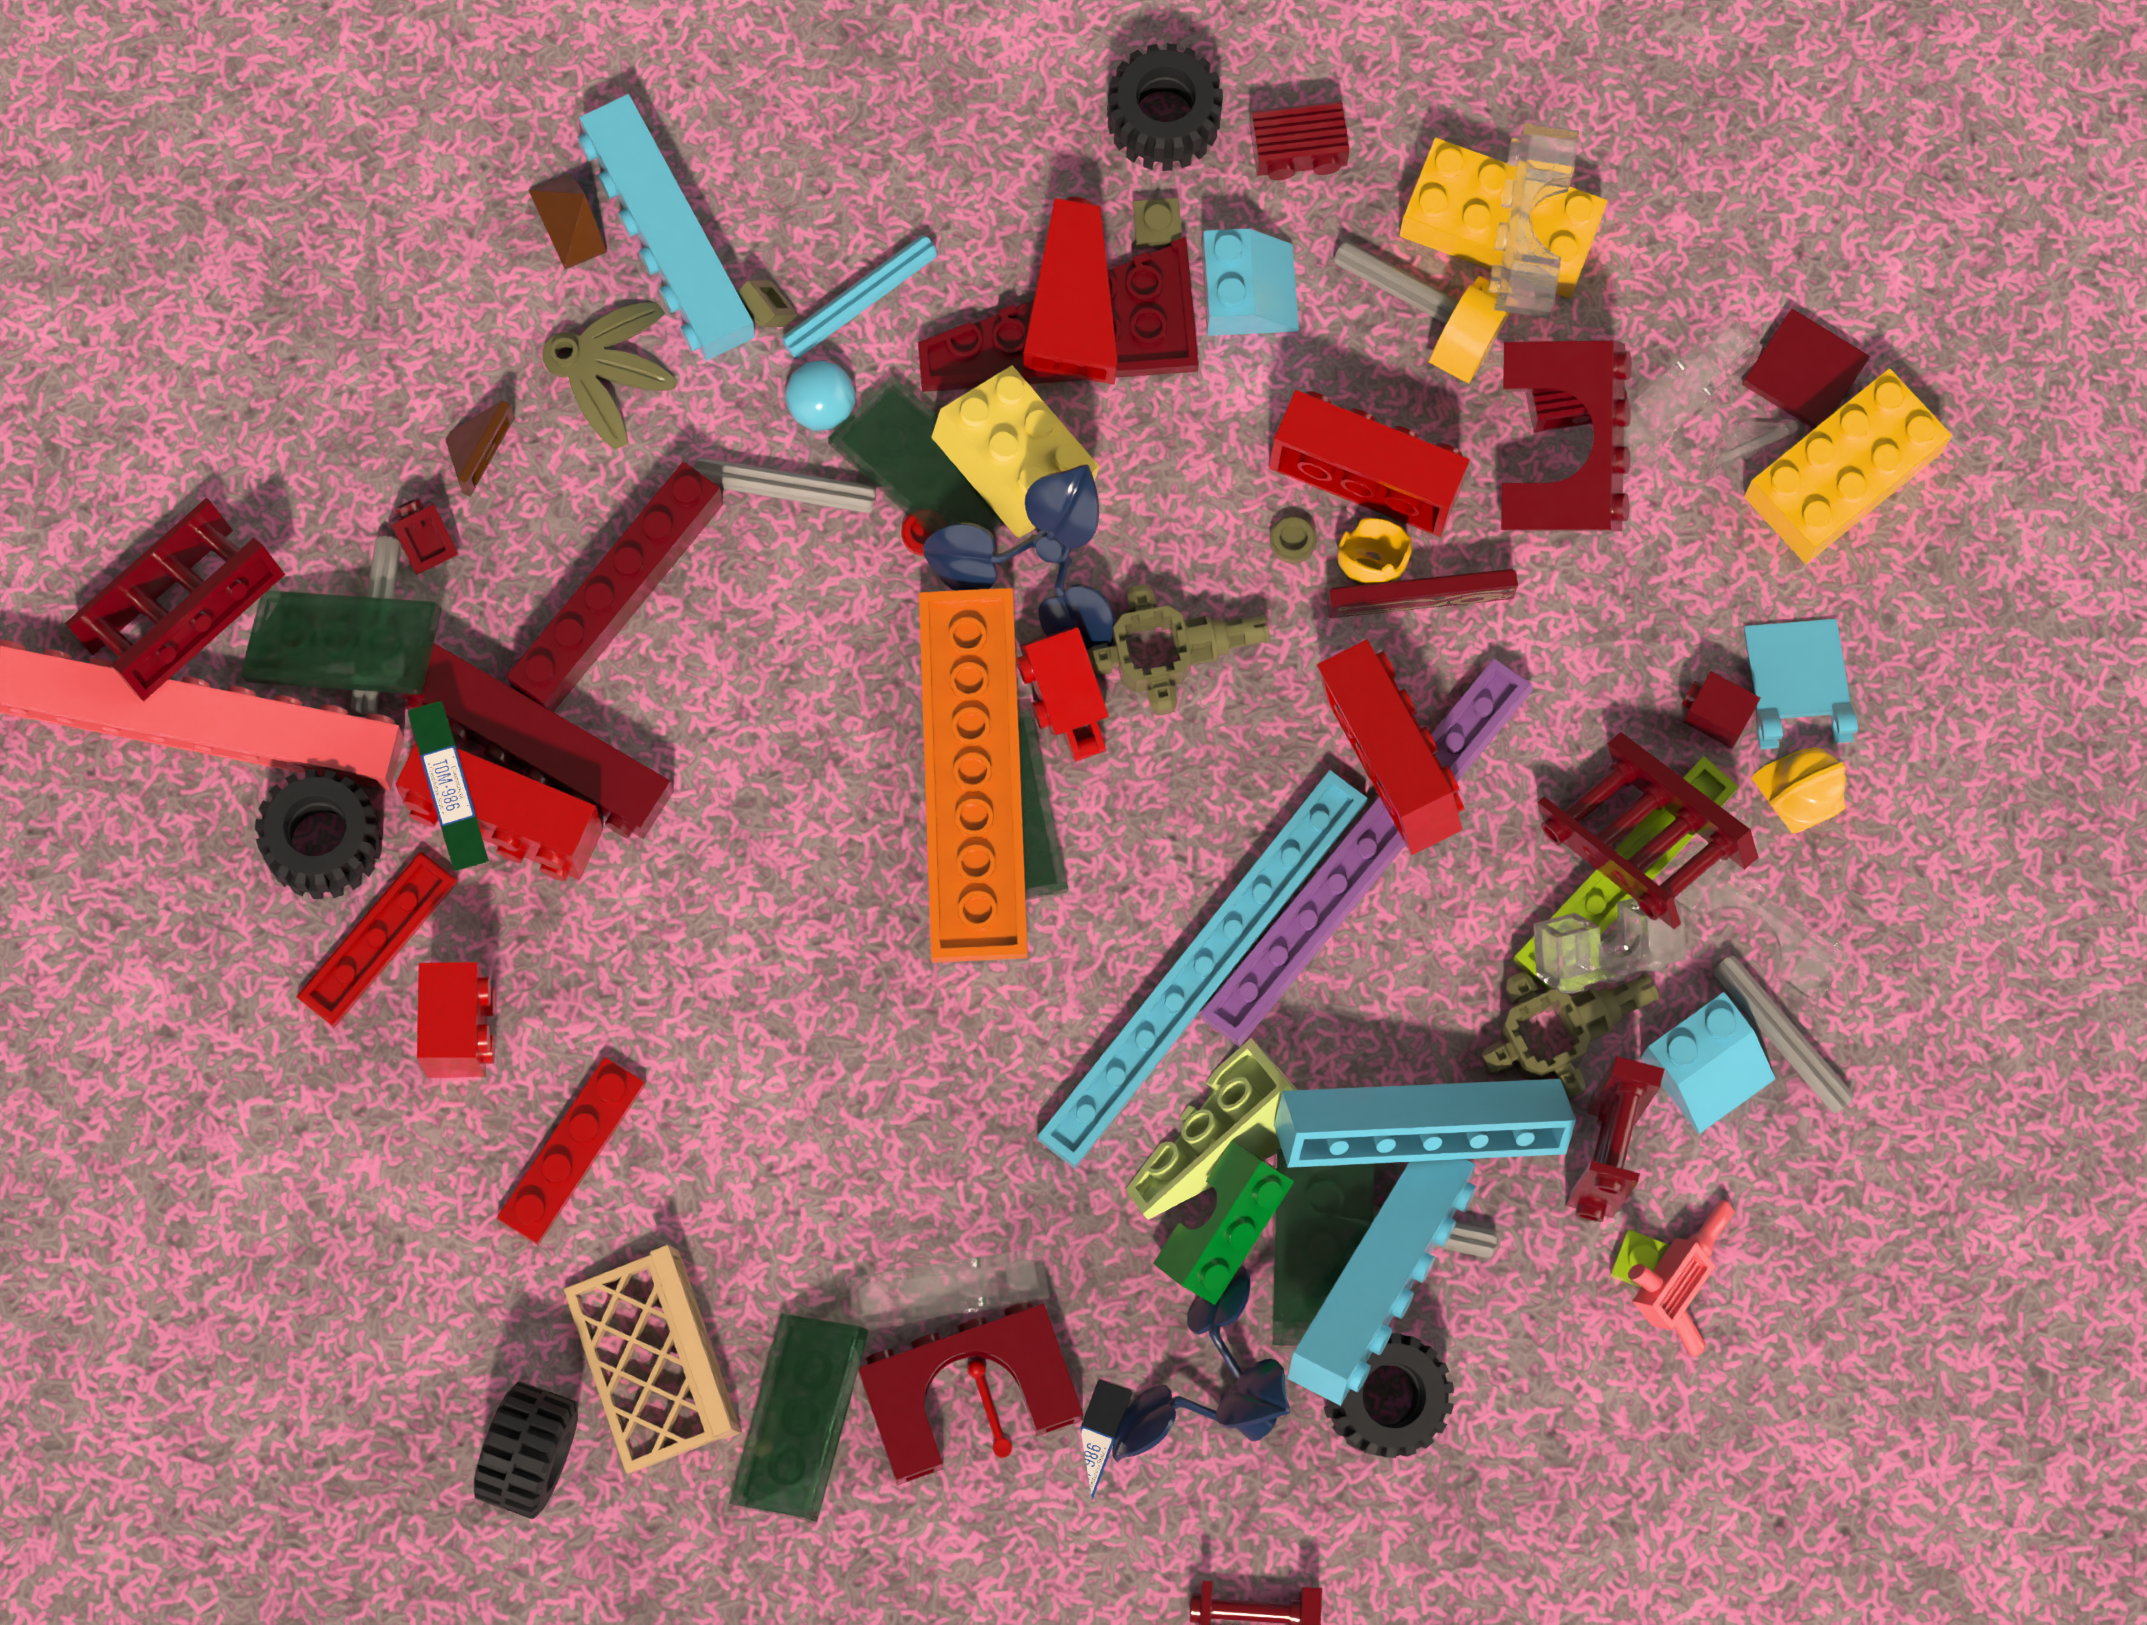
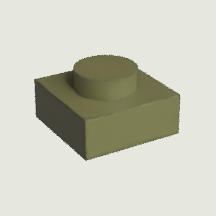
(1156, 222)
(766, 303)

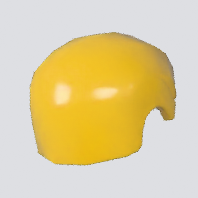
(1374, 536)

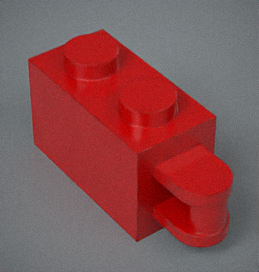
(1064, 689)

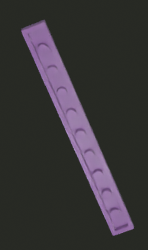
(1355, 865)

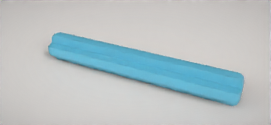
(859, 296)

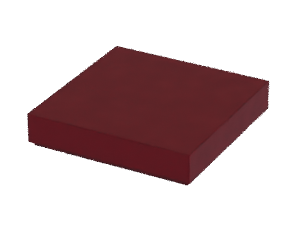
(1806, 369)

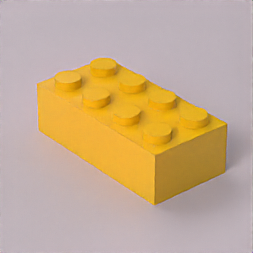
(1460, 209)
(1847, 466)

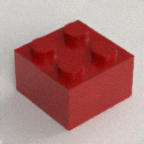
(453, 1019)

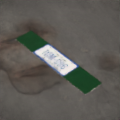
(448, 786)

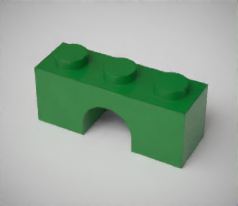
(1246, 1200)

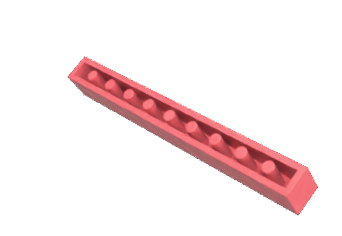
(200, 717)

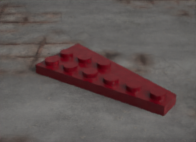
(1149, 319)

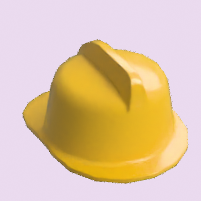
(1804, 787)

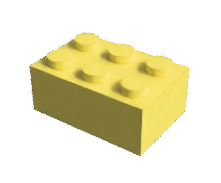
(1005, 442)

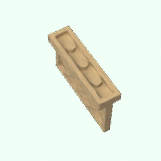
(692, 1346)

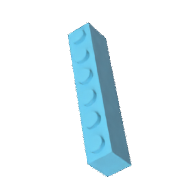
(666, 227)
(1424, 1122)
(1380, 1277)

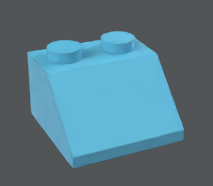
(1248, 283)
(1710, 1063)

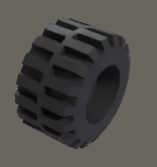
(1156, 139)
(326, 871)
(1427, 1408)
(525, 1450)

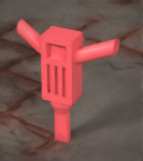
(1678, 1278)

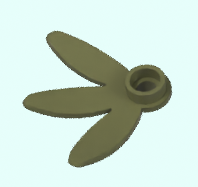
(593, 360)

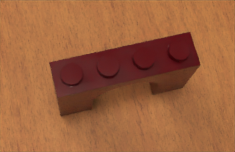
(1594, 494)
(1019, 1343)

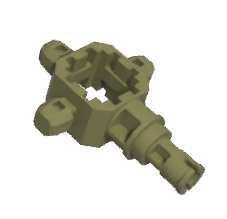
(1194, 641)
(1584, 1017)

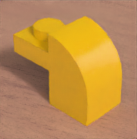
(1469, 332)

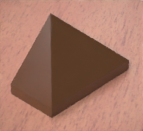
(568, 220)
(476, 443)

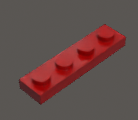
(571, 1151)

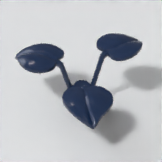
(1067, 515)
(1247, 1406)

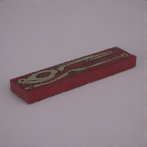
(1422, 593)

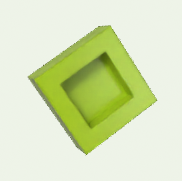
(1637, 1250)

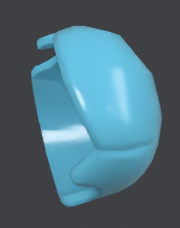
(820, 395)

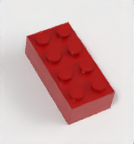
(1368, 462)
(1392, 745)
(514, 814)

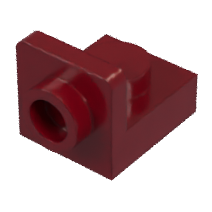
(422, 535)

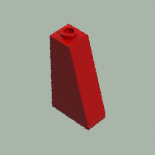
(1072, 302)

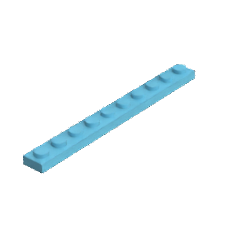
(1201, 970)

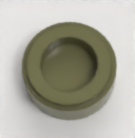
(1293, 539)

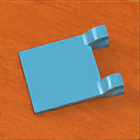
(1798, 674)

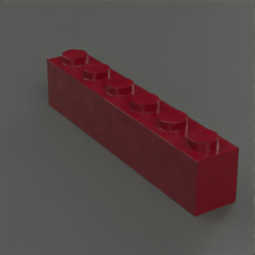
(616, 588)
(543, 744)

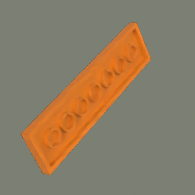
(972, 776)

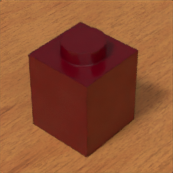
(1719, 708)

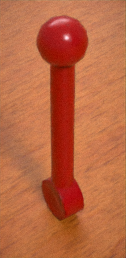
(1001, 1447)

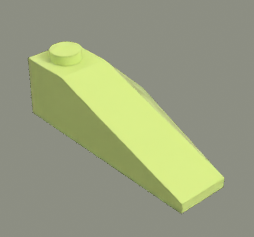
(1238, 1110)

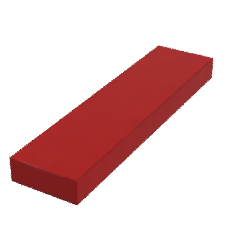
(377, 939)

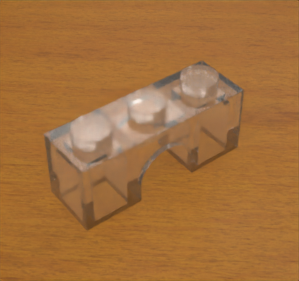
(1573, 956)

